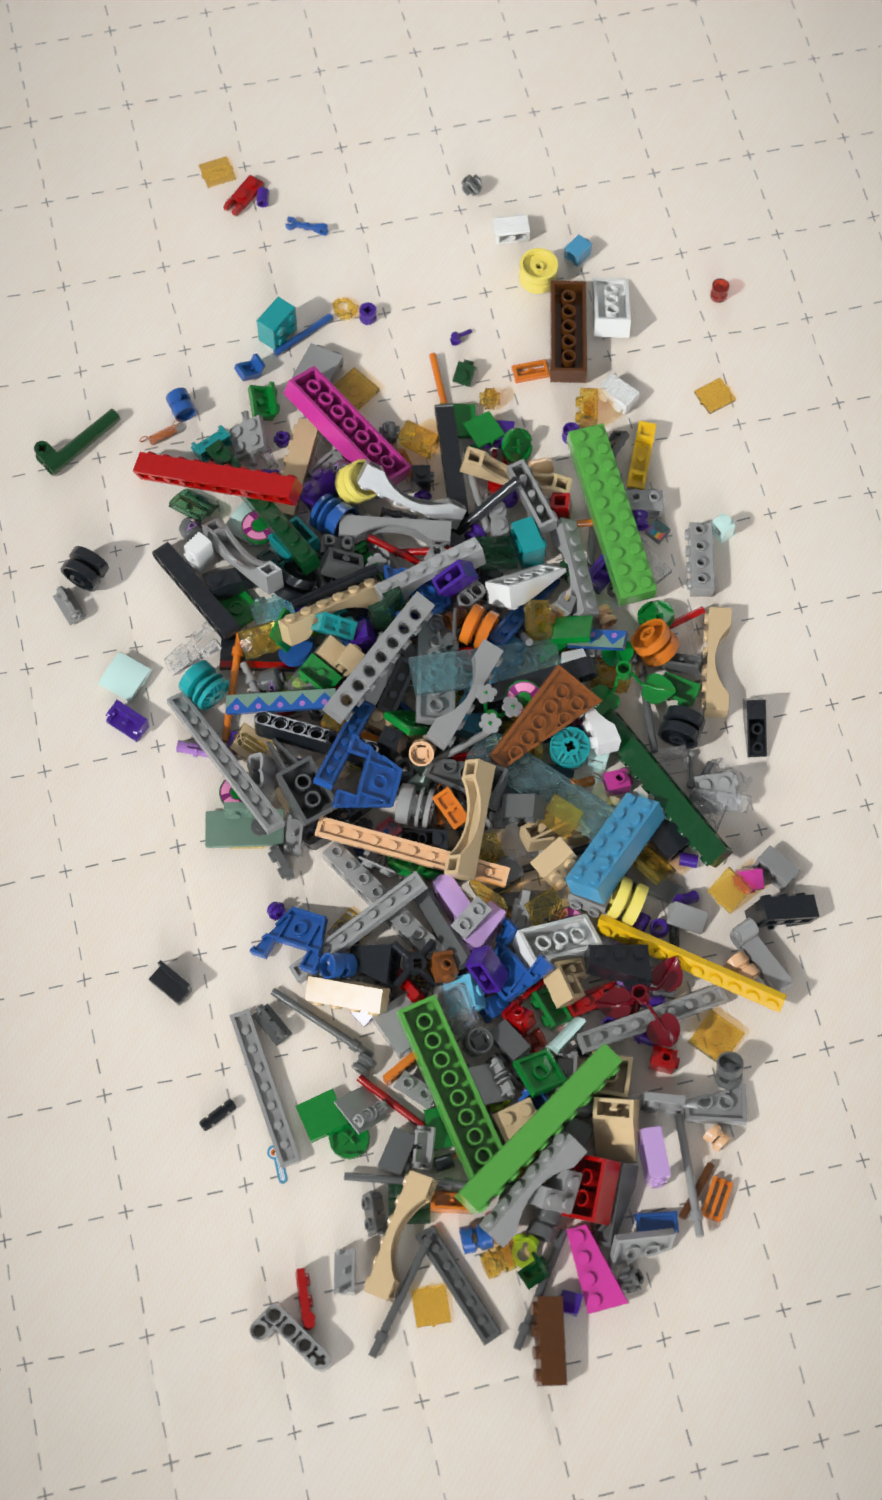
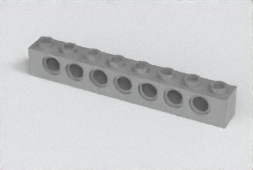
(419, 605)
(370, 890)

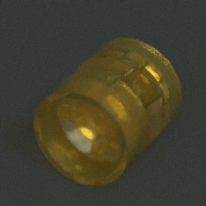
(497, 1261)

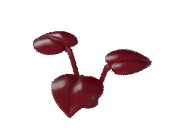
(617, 1002)

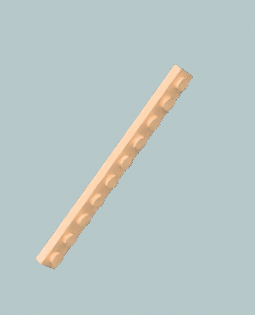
(403, 849)

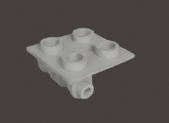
(369, 862)
(492, 1083)
(361, 1109)

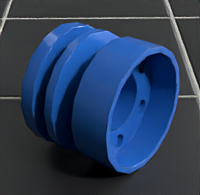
(327, 514)

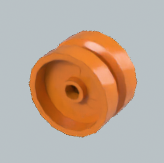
(477, 626)
(654, 642)

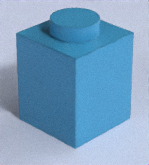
(578, 250)

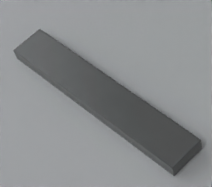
(442, 926)
(460, 1287)

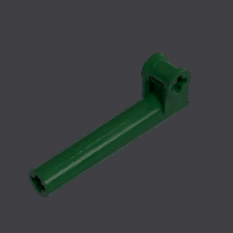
(55, 460)

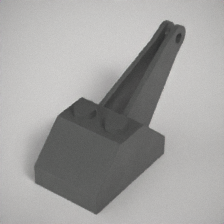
(304, 797)

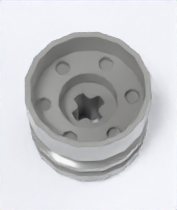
(415, 805)

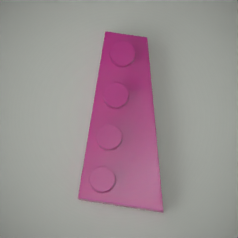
(596, 1278)

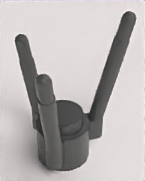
(450, 641)

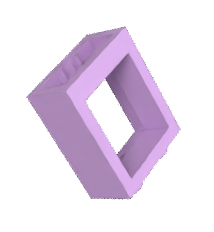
(450, 896)
(487, 929)
(653, 1156)

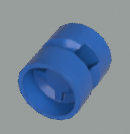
(181, 404)
(338, 965)
(484, 1242)

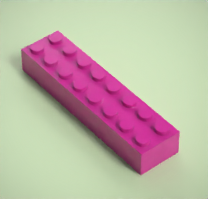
(343, 423)

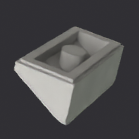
(686, 917)

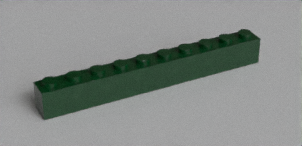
(271, 517)
(669, 795)

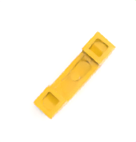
(641, 455)

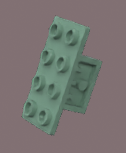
(233, 828)

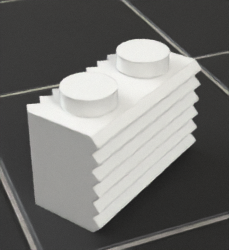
(511, 229)
(618, 394)
(199, 552)

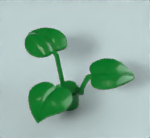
(656, 686)

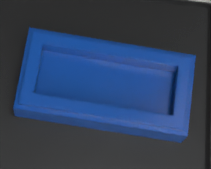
(656, 1221)

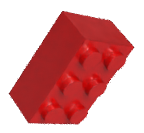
(596, 1190)

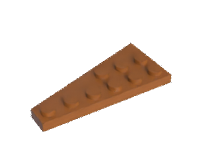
(549, 710)

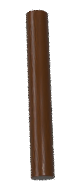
(699, 1186)

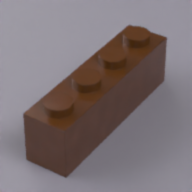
(549, 1341)

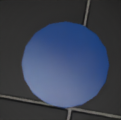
(298, 653)

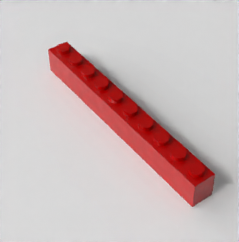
(218, 478)

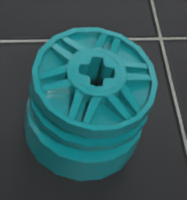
(204, 685)
(575, 758)

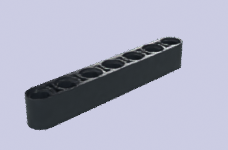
(450, 454)
(196, 591)
(582, 669)
(301, 734)
(353, 813)

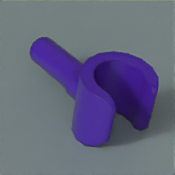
(455, 337)

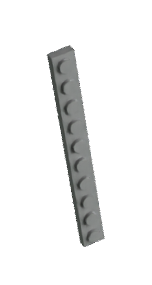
(226, 763)

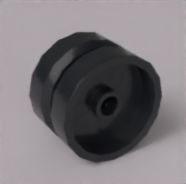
(84, 568)
(295, 581)
(681, 726)

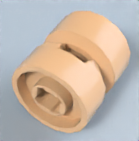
(421, 752)
(740, 964)

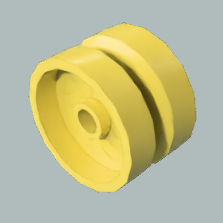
(537, 270)
(347, 485)
(624, 900)

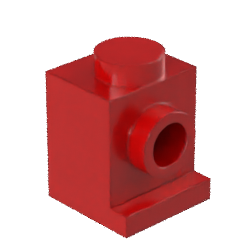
(519, 1017)

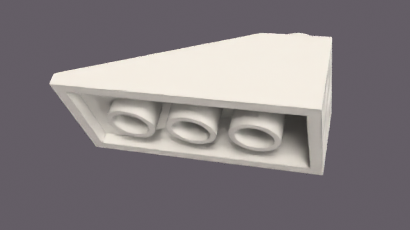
(611, 307)
(521, 586)
(556, 940)

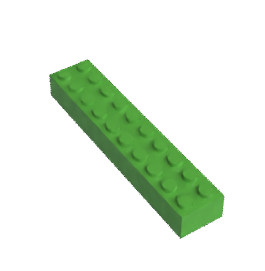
(611, 515)
(450, 1084)
(540, 1126)

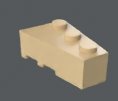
(538, 837)

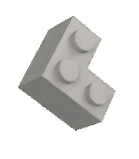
(558, 1192)

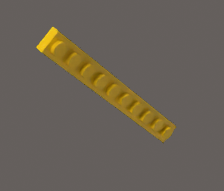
(693, 964)

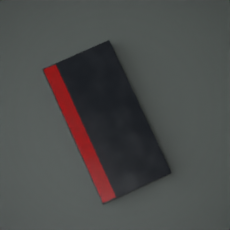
(260, 663)

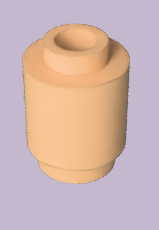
(541, 465)

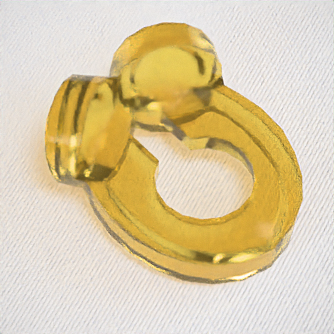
(353, 308)

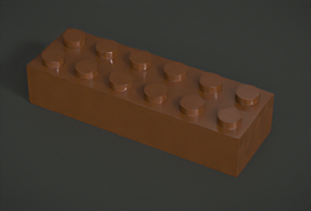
(568, 332)

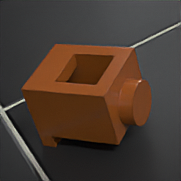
(443, 967)

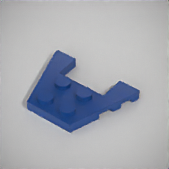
(427, 590)
(377, 782)
(299, 930)
(520, 976)

